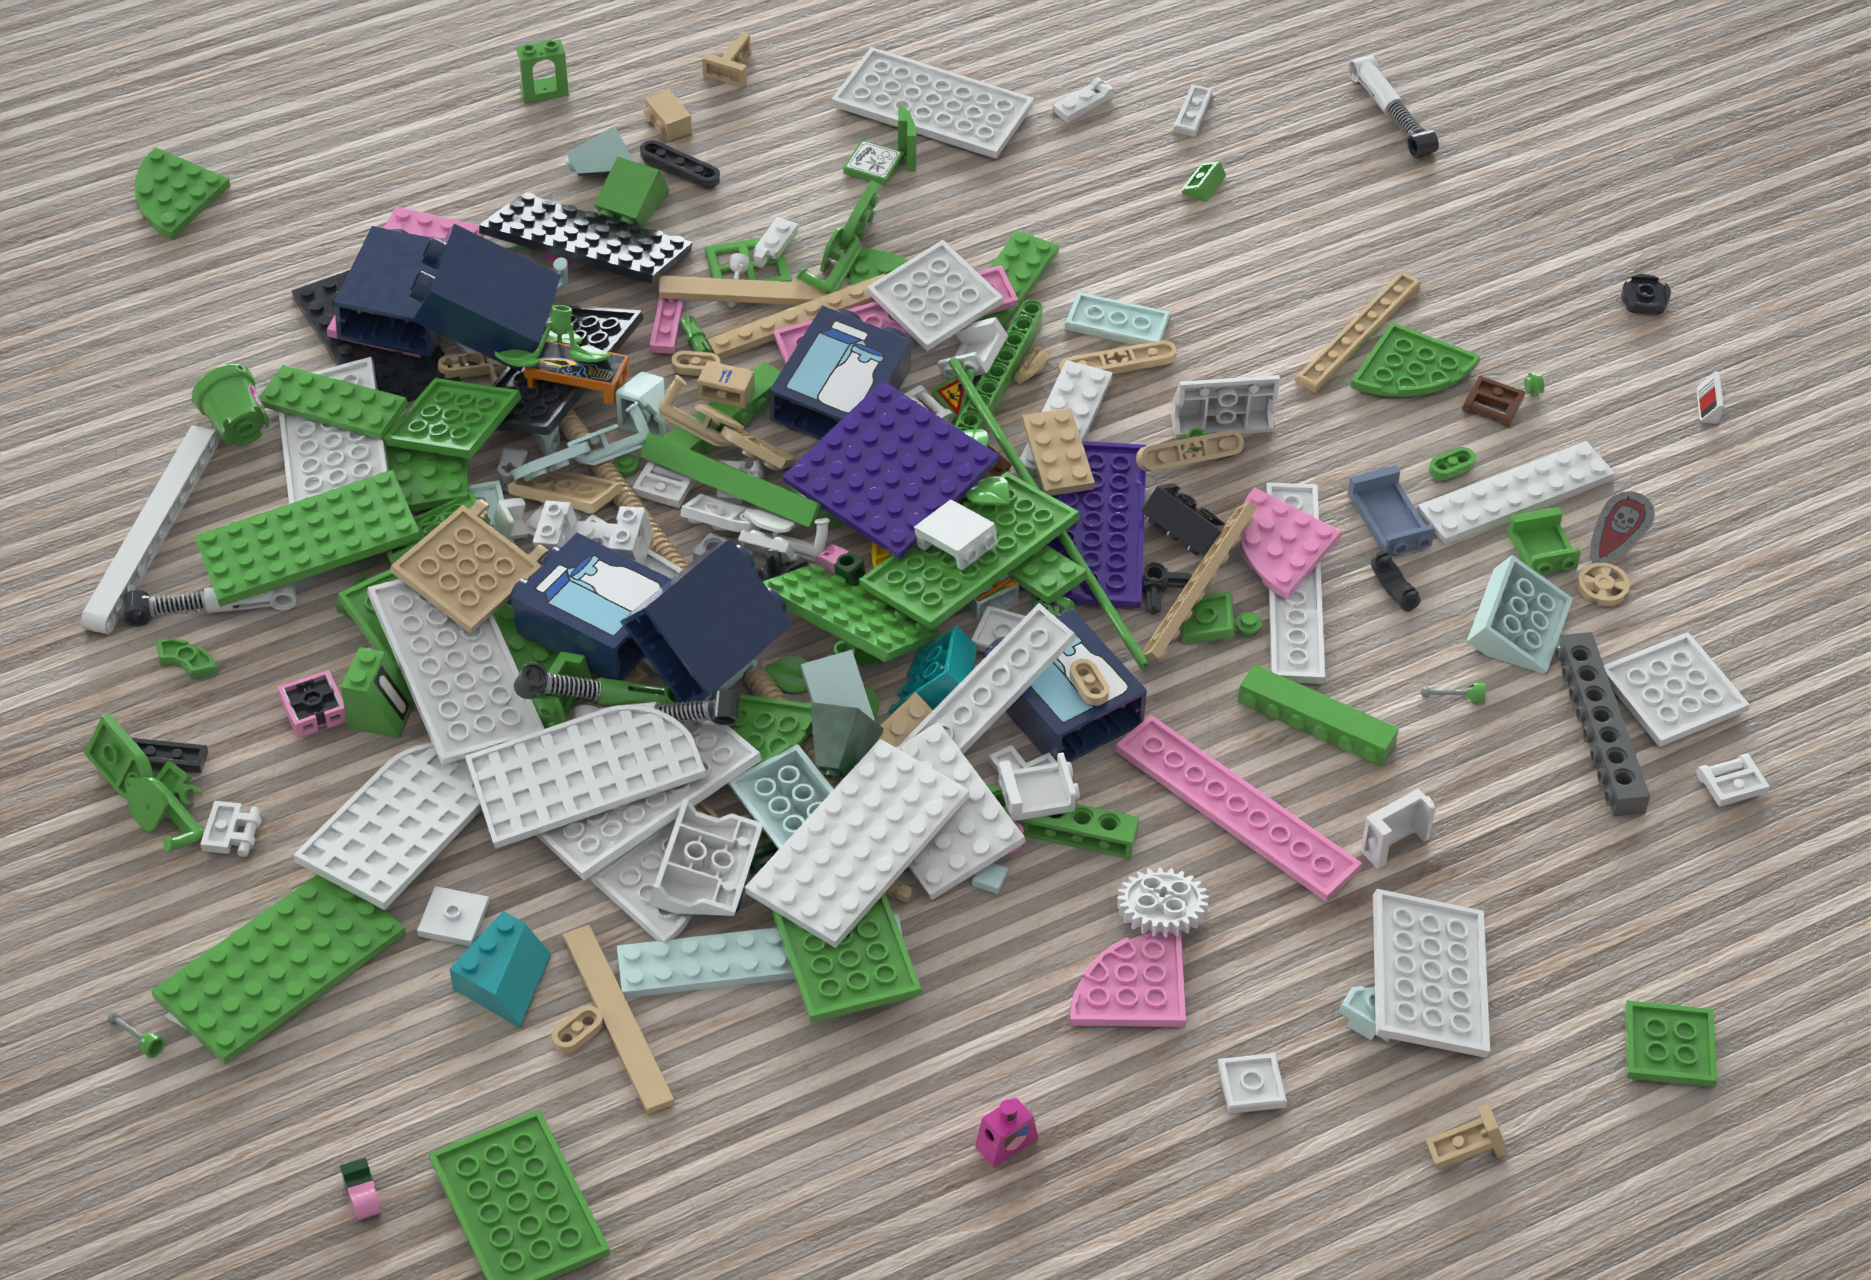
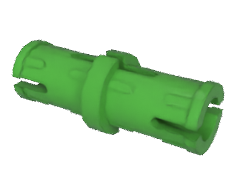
(694, 335)

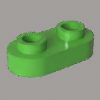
(1452, 463)

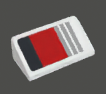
(1710, 399)

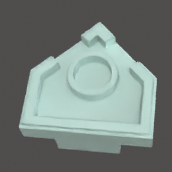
(1360, 1009)

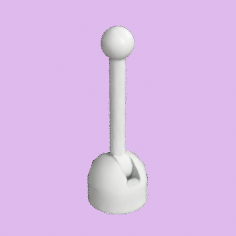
(738, 264)

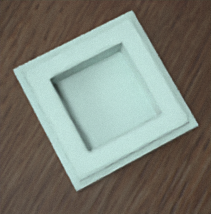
(990, 878)

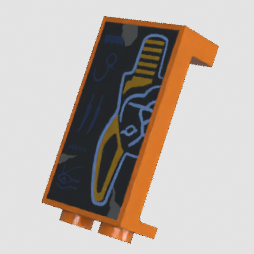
(560, 367)

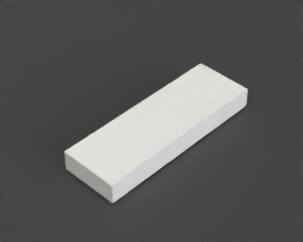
(1193, 110)

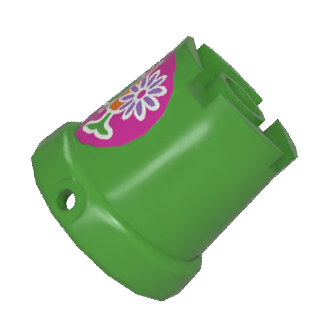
(231, 403)

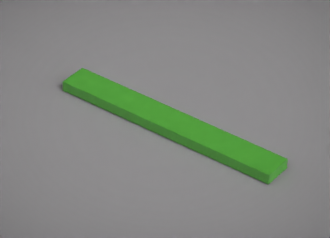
(730, 480)

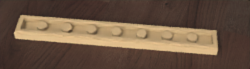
(738, 290)
(1357, 332)
(618, 1020)

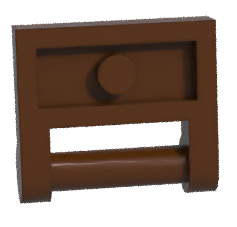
(1496, 395)

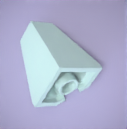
(598, 153)
(649, 393)

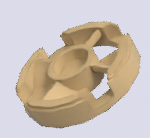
(1603, 584)

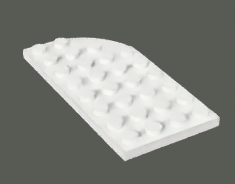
(581, 769)
(393, 825)

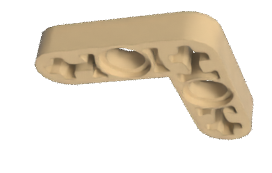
(491, 367)

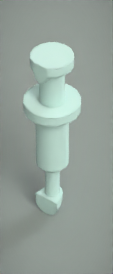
(736, 677)

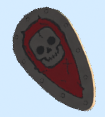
(1620, 526)

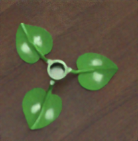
(562, 333)
(990, 489)
(789, 678)

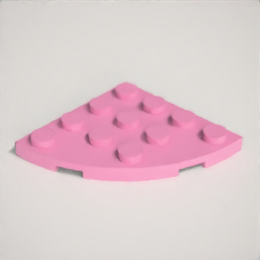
(1284, 543)
(1133, 985)

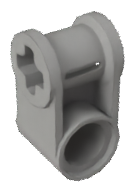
(510, 460)

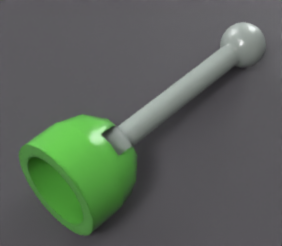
(1474, 692)
(149, 1044)

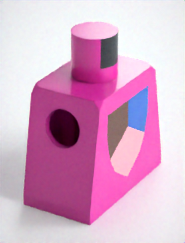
(1005, 1131)

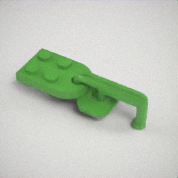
(846, 240)
(132, 777)

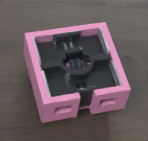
(312, 703)

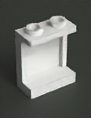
(979, 347)
(957, 533)
(1038, 789)
(1395, 821)

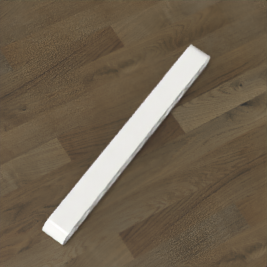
(150, 529)

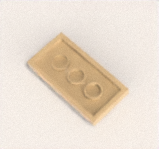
(1058, 452)
(583, 491)

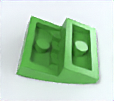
(907, 137)

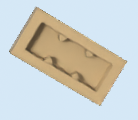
(729, 66)
(1468, 1140)

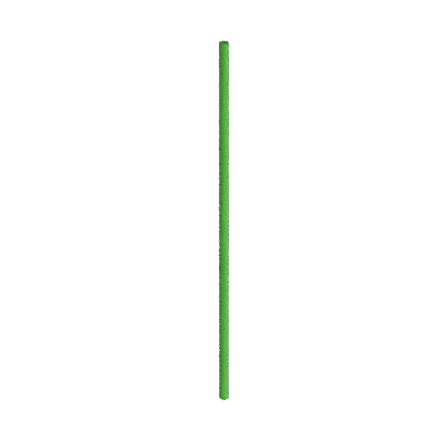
(1063, 537)

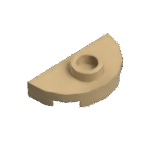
(1033, 365)

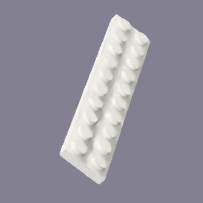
(1298, 621)

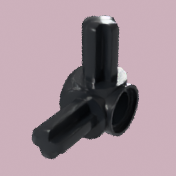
(775, 567)
(1154, 588)

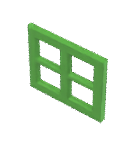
(743, 248)

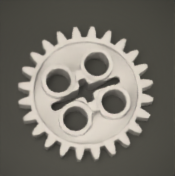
(1162, 902)

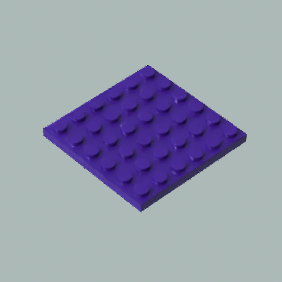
(890, 468)

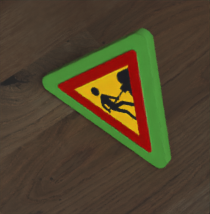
(952, 394)

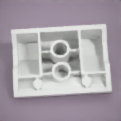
(1225, 405)
(705, 863)

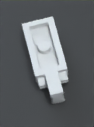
(774, 241)

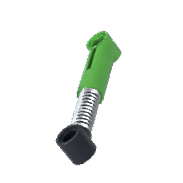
(603, 691)

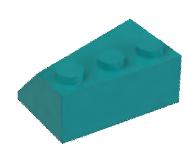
(939, 668)
(502, 968)

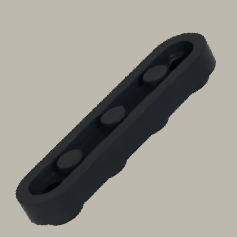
(680, 164)

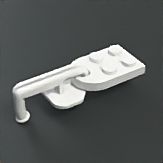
(737, 518)

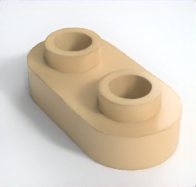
(692, 362)
(1093, 686)
(575, 1029)

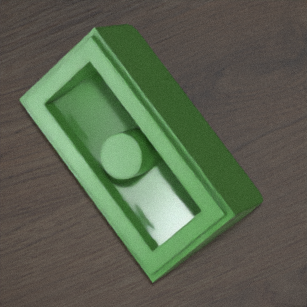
(1204, 181)

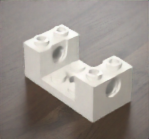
(628, 537)

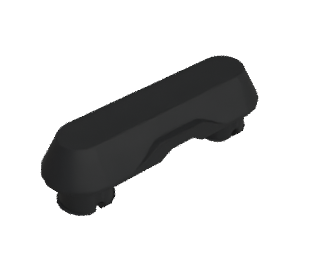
(1394, 582)

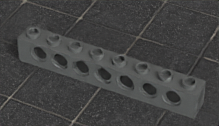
(1602, 724)

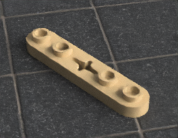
(1130, 357)
(1170, 453)

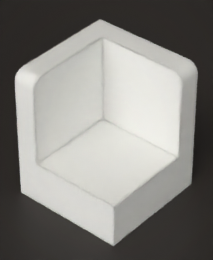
(509, 518)

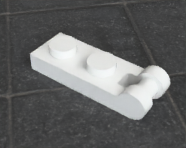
(1083, 100)

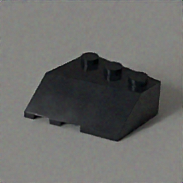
(1182, 518)

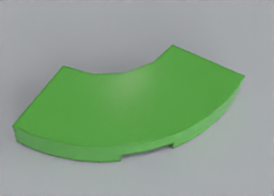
(187, 656)

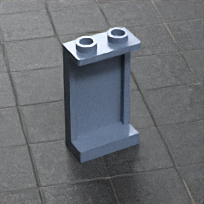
(1389, 511)

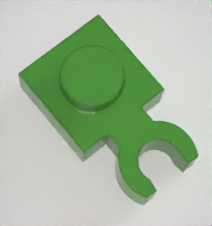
(177, 782)

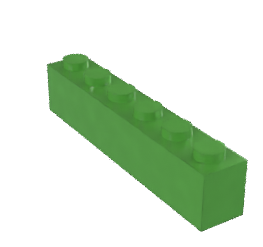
(765, 376)
(1318, 715)

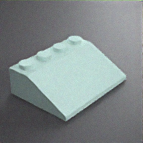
(1520, 617)
(782, 792)

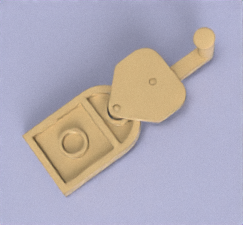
(731, 433)

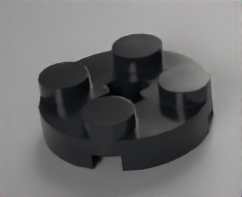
(1655, 300)

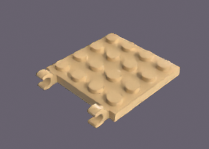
(467, 567)

